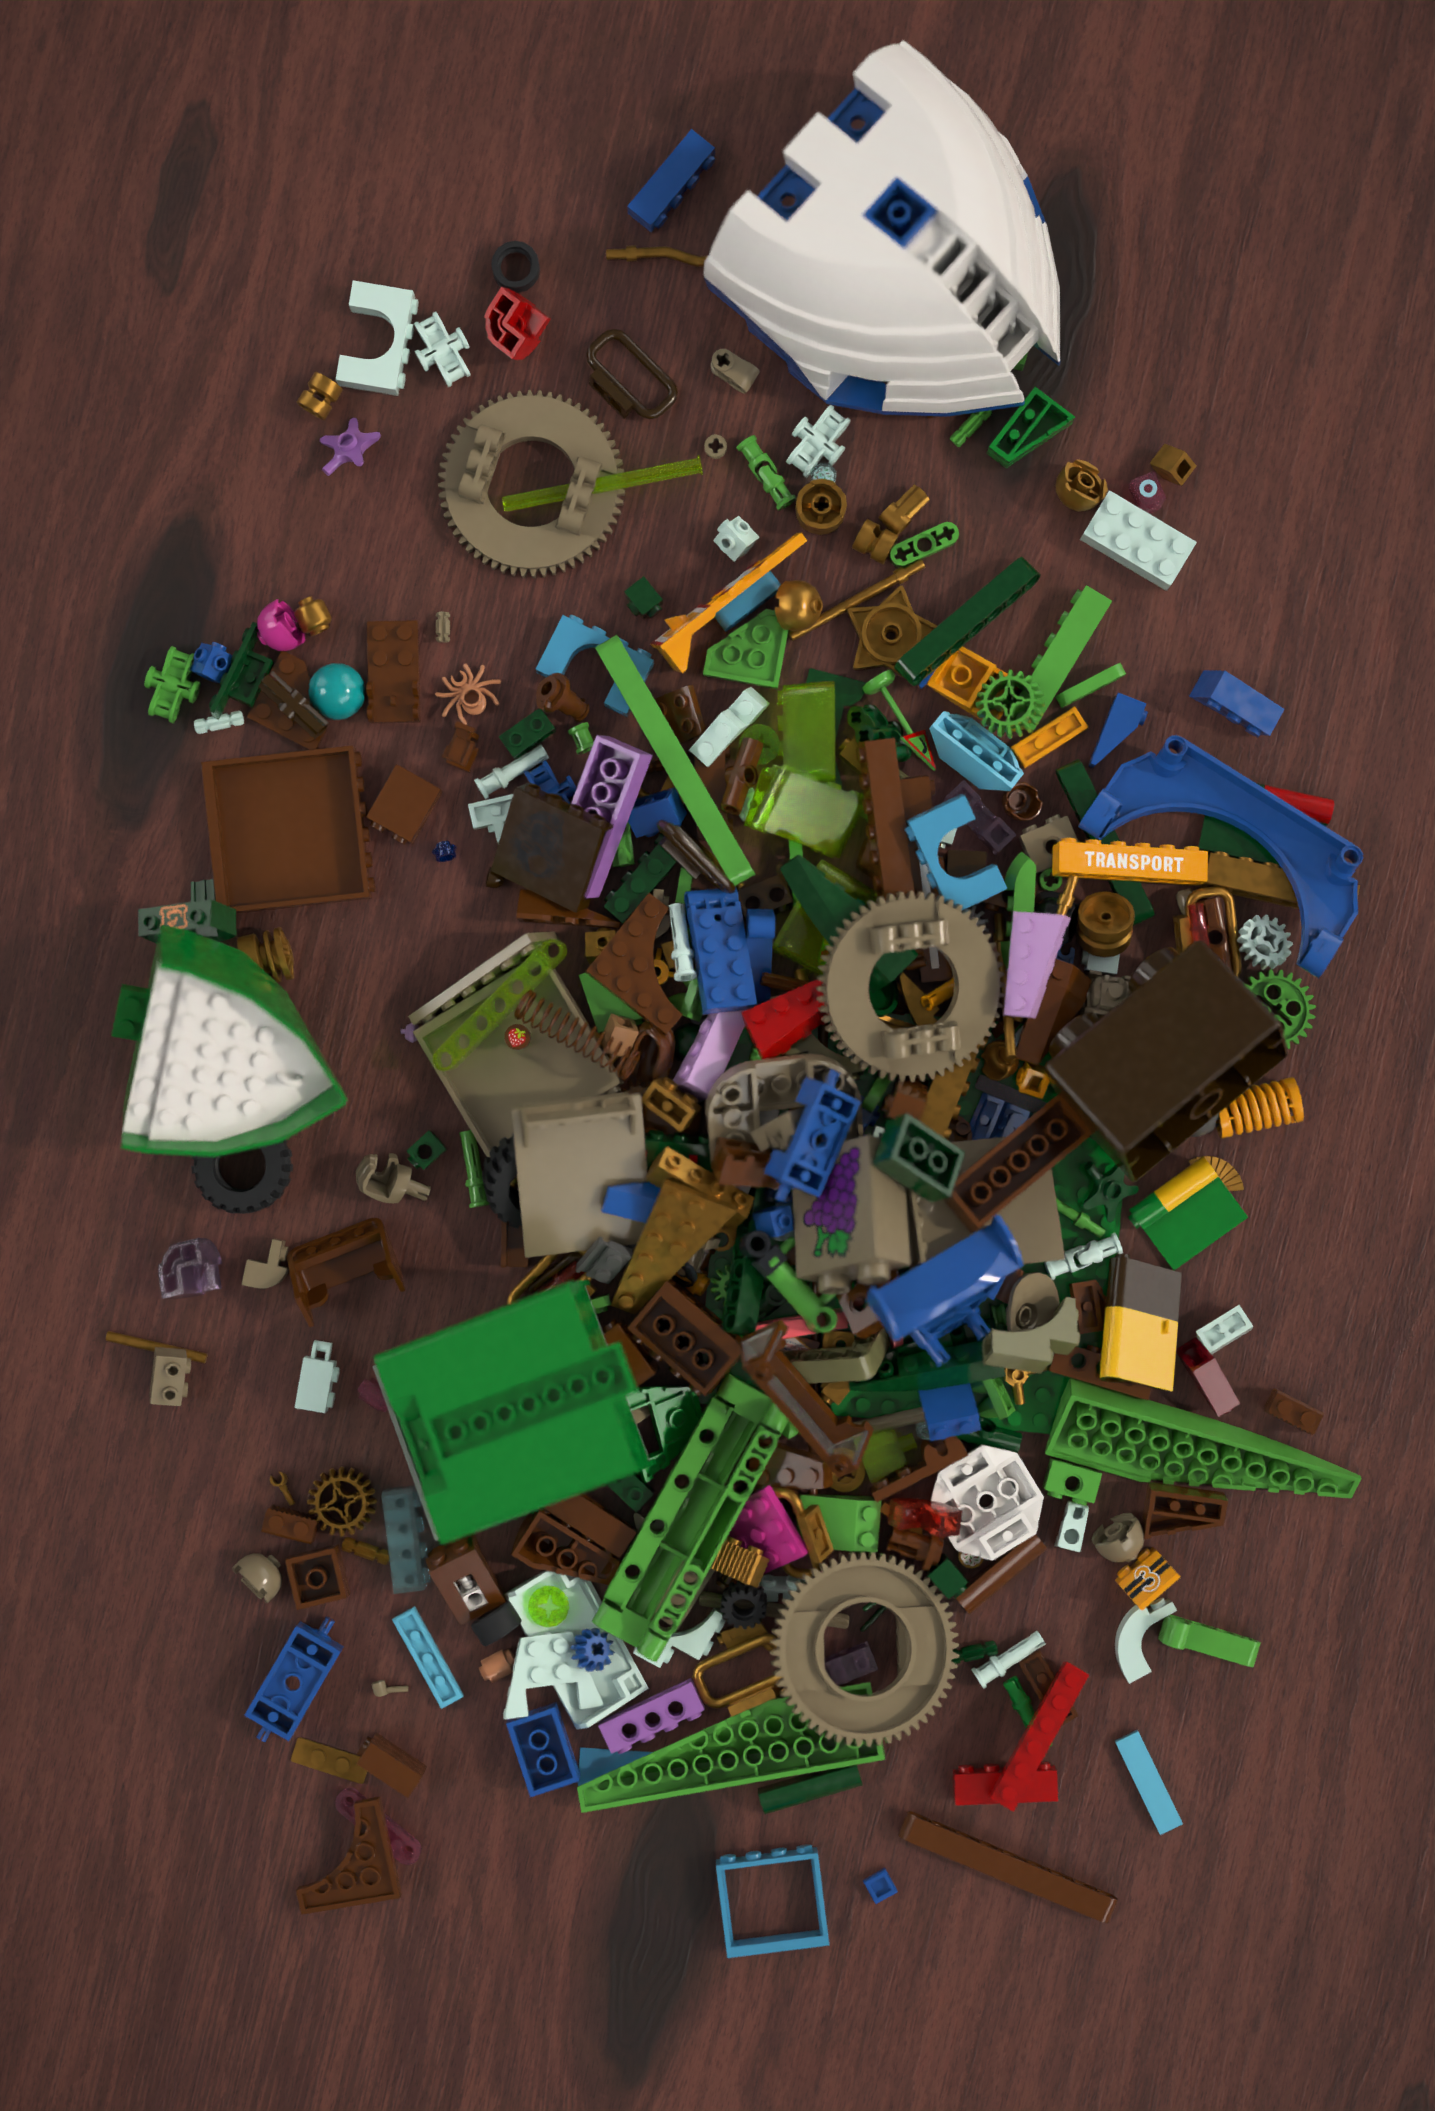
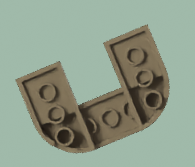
(766, 1086)

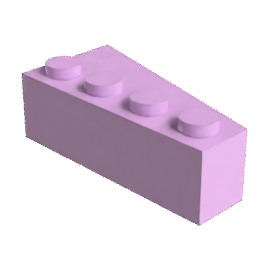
(1031, 960)
(709, 1053)

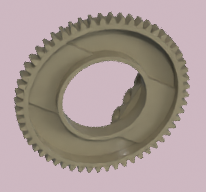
(472, 466)
(897, 927)
(921, 1643)

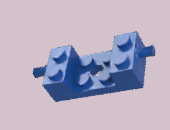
(804, 1163)
(309, 1657)

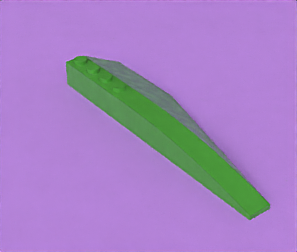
(1175, 1445)
(740, 1750)

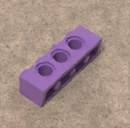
(621, 1742)

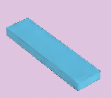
(428, 1657)
(1148, 1782)

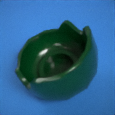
(684, 1038)

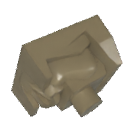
(1104, 993)
(779, 1131)

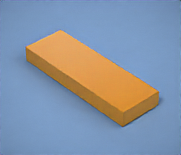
(1049, 737)

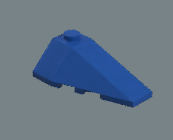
(631, 1200)

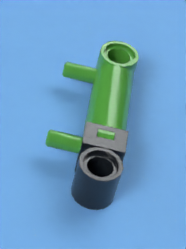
(772, 1264)

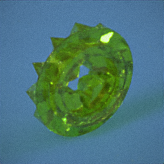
(769, 738)
(541, 1597)

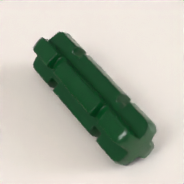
(975, 1652)

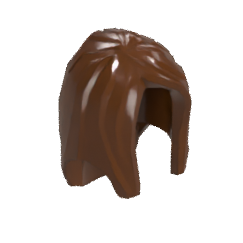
(656, 1053)

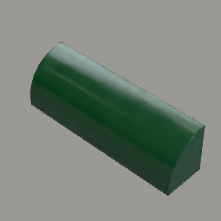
(808, 1788)

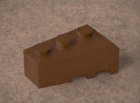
(742, 1164)
(792, 1469)
(1181, 1508)

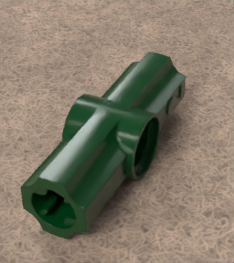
(992, 1436)

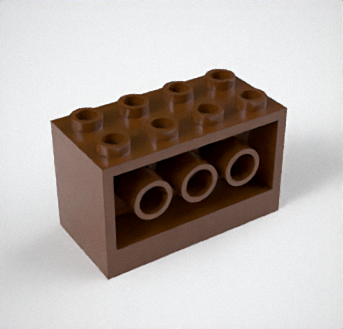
(689, 1319)

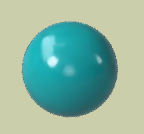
(336, 691)

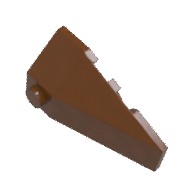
(1062, 1000)
(555, 1548)

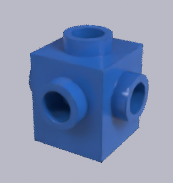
(211, 661)

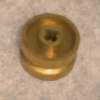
(1105, 924)

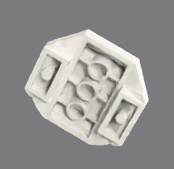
(1014, 1506)

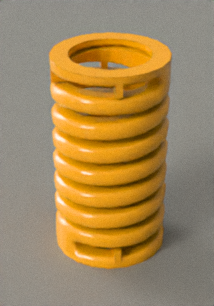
(1267, 1114)

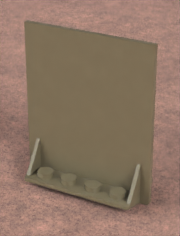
(567, 1161)
(1030, 1217)

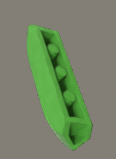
(1021, 882)

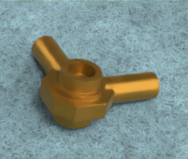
(1016, 1379)

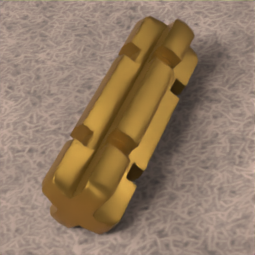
(365, 1550)

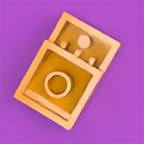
(962, 678)

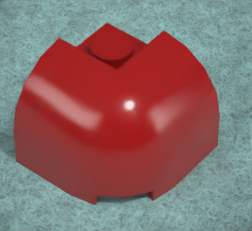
(514, 324)

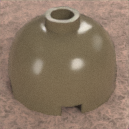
(1121, 1539)
(260, 1575)

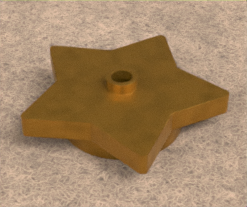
(875, 622)

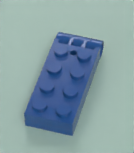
(720, 951)

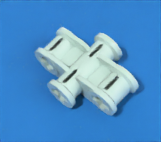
(442, 349)
(818, 441)

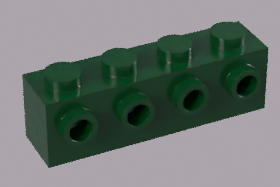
(637, 884)

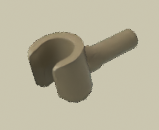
(380, 1689)

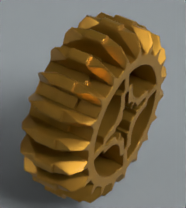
(337, 1491)

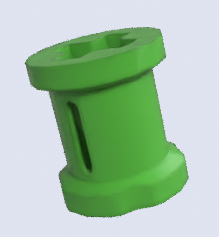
(582, 738)

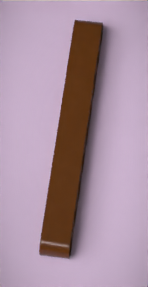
(1008, 1867)

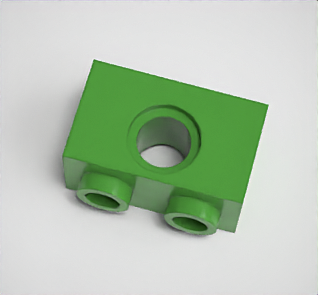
(1059, 1471)

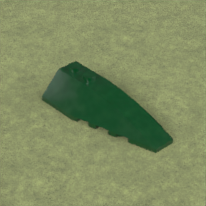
(828, 906)

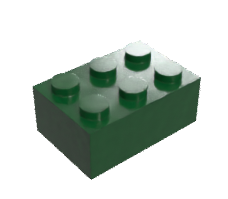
(918, 1158)

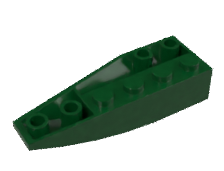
(914, 1370)

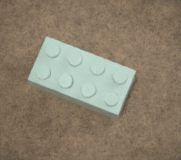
(1138, 540)

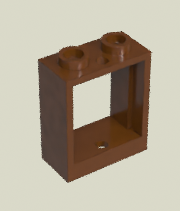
(638, 1358)

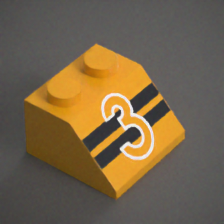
(1146, 1577)

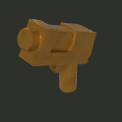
(735, 1636)

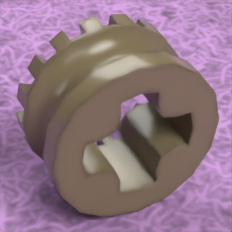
(721, 452)

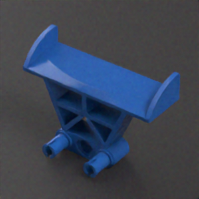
(947, 1290)

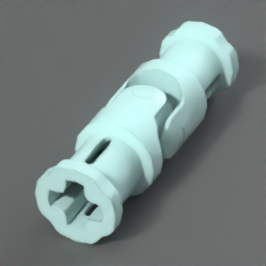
(1086, 1254)

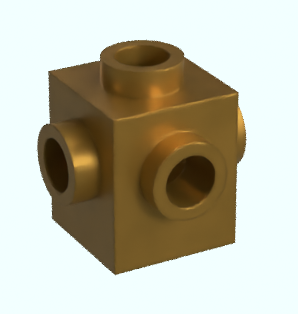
(596, 942)

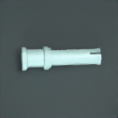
(501, 776)
(682, 952)
(998, 1665)

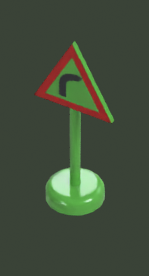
(915, 741)

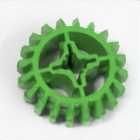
(1020, 704)

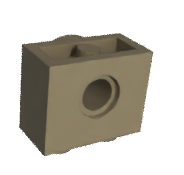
(1035, 839)

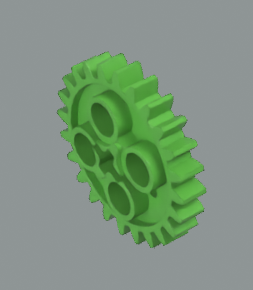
(1287, 992)

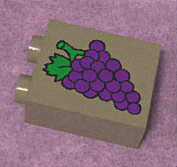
(854, 1226)

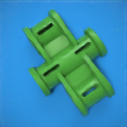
(168, 693)

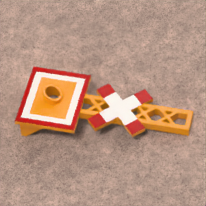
(676, 641)

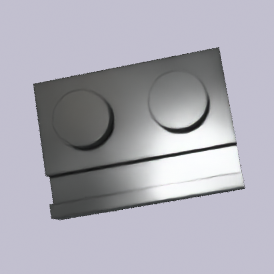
(604, 1260)

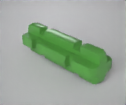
(969, 427)

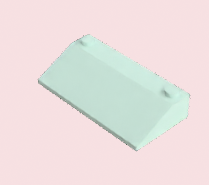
(617, 1681)

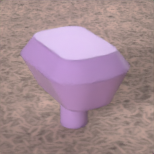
(409, 1032)

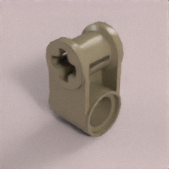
(736, 372)

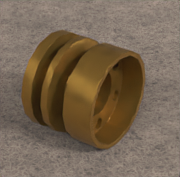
(270, 955)

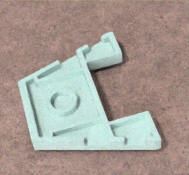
(547, 1662)

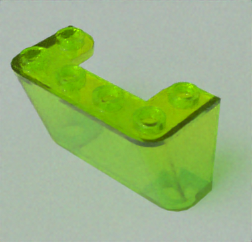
(804, 810)

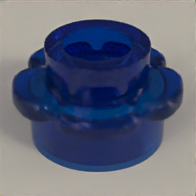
(444, 851)

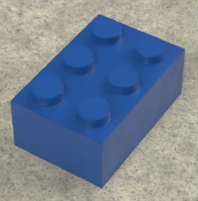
(543, 1749)

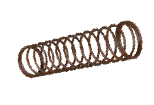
(626, 1070)

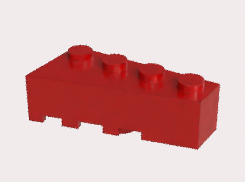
(784, 1020)

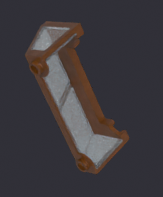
(835, 1440)

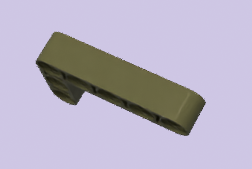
(841, 1363)

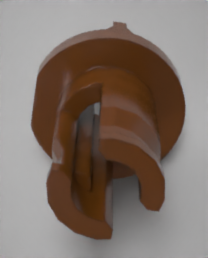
(555, 694)
(917, 1546)

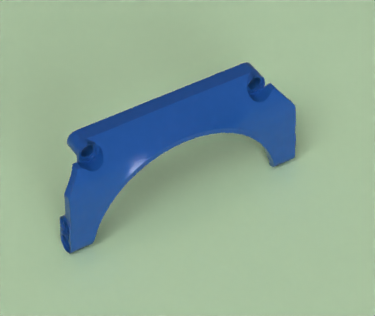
(1302, 846)

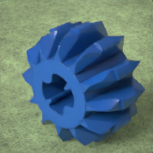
(601, 1650)

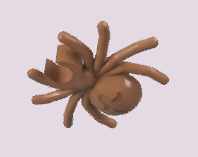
(468, 693)

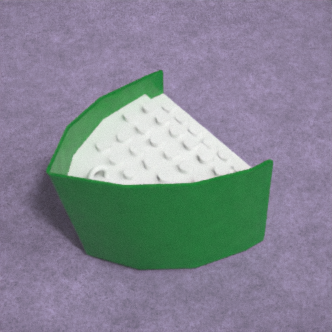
(216, 1054)

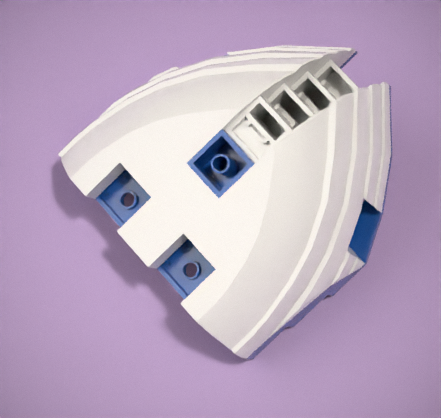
(903, 251)

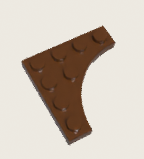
(628, 966)
(364, 1874)

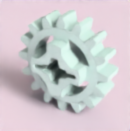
(1265, 942)

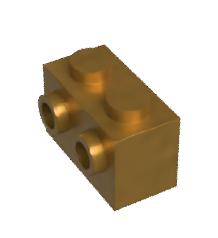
(671, 1103)

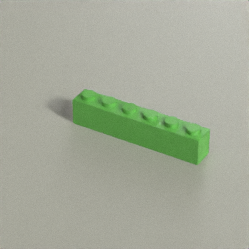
(1066, 645)

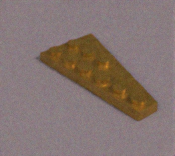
(672, 1234)

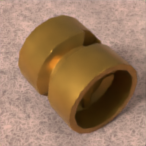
(325, 389)
(875, 541)

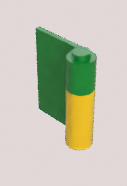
(1188, 1213)

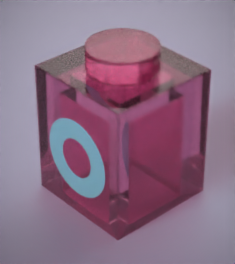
(1147, 492)

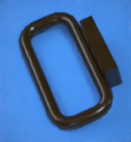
(613, 391)
(691, 856)

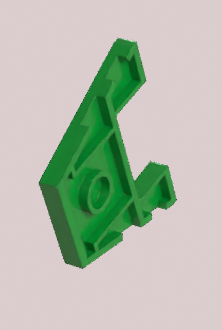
(674, 1416)

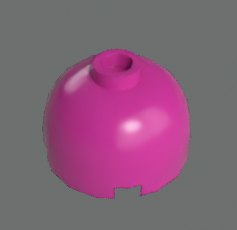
(278, 627)

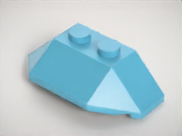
(975, 752)

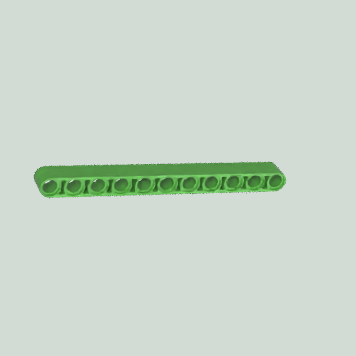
(674, 760)

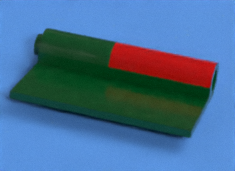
(1226, 838)

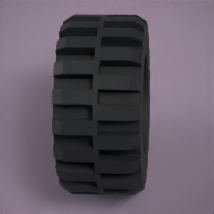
(497, 1177)
(245, 1200)

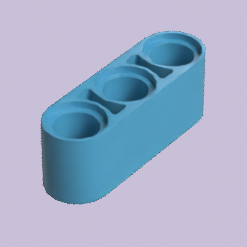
(748, 601)

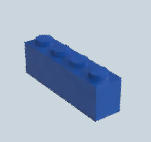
(671, 181)

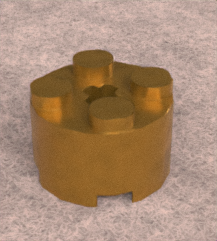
(818, 492)

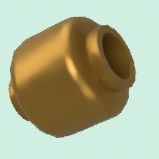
(312, 616)

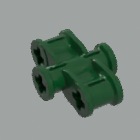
(873, 725)

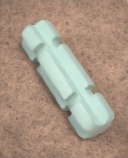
(235, 718)

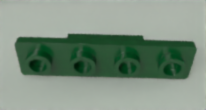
(244, 675)

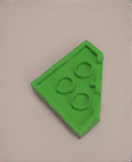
(750, 653)

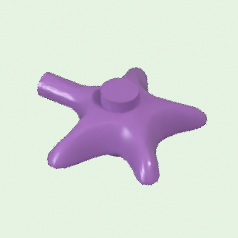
(348, 446)

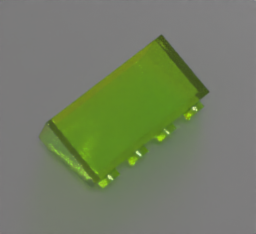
(808, 728)

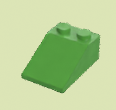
(849, 1520)

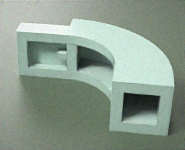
(1130, 1636)

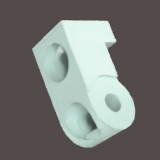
(1072, 1527)

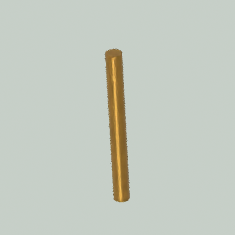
(150, 1345)

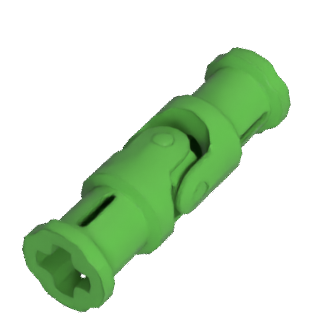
(766, 474)

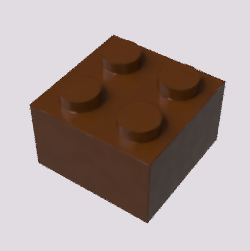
(317, 1576)

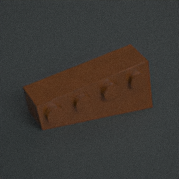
(906, 1098)

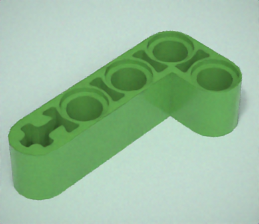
(1208, 1640)

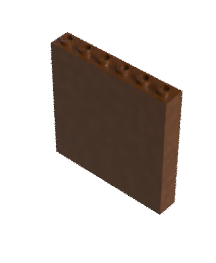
(288, 829)

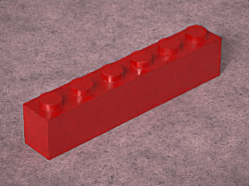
(1038, 1736)

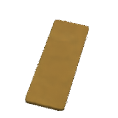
(328, 1760)

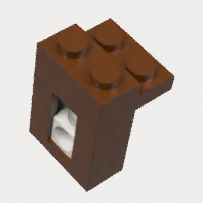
(455, 1562)

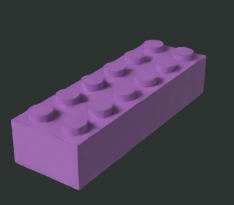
(610, 790)

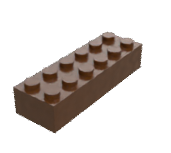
(1016, 1163)

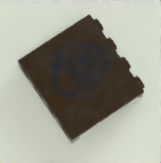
(550, 846)

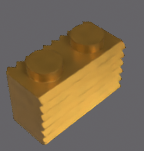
(740, 1563)

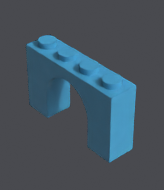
(571, 638)
(927, 832)

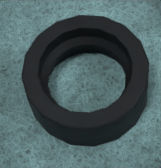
(512, 247)

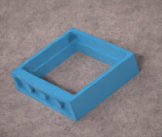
(780, 1942)

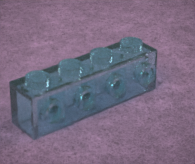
(404, 1539)

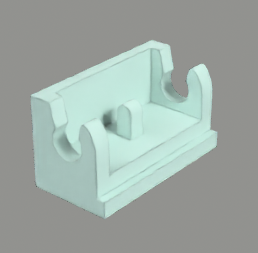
(1224, 1329)

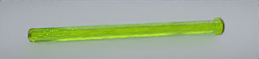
(606, 483)

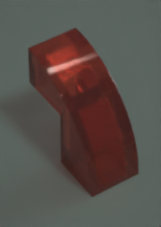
(929, 1515)

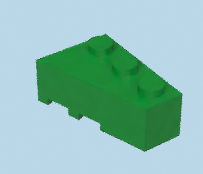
(1029, 428)

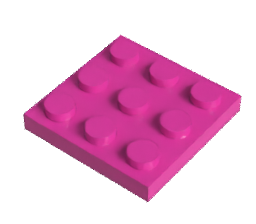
(769, 1528)

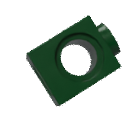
(436, 1145)

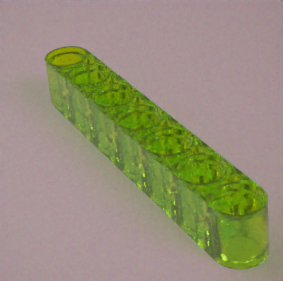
(488, 1010)

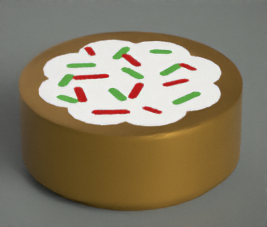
(969, 1560)

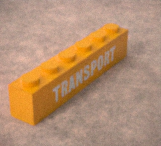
(1130, 863)

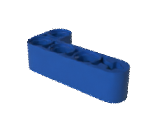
(759, 937)

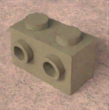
(168, 1376)

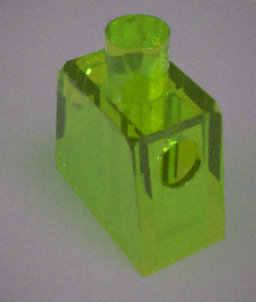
(886, 1453)

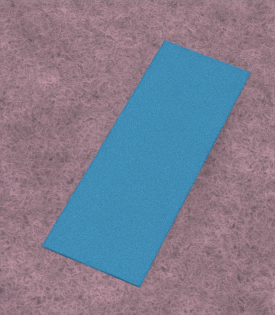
(597, 1762)

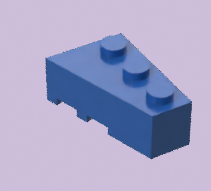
(1237, 702)

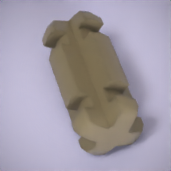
(442, 627)

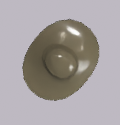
(1031, 1302)

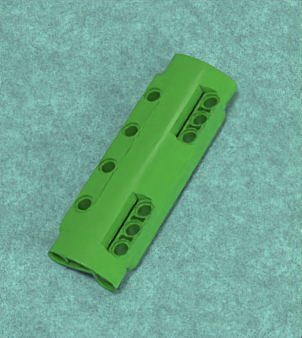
(694, 1517)

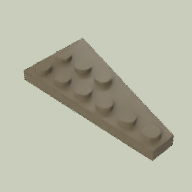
(486, 973)

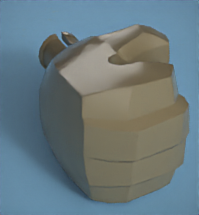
(389, 1184)

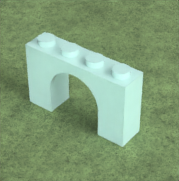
(385, 372)

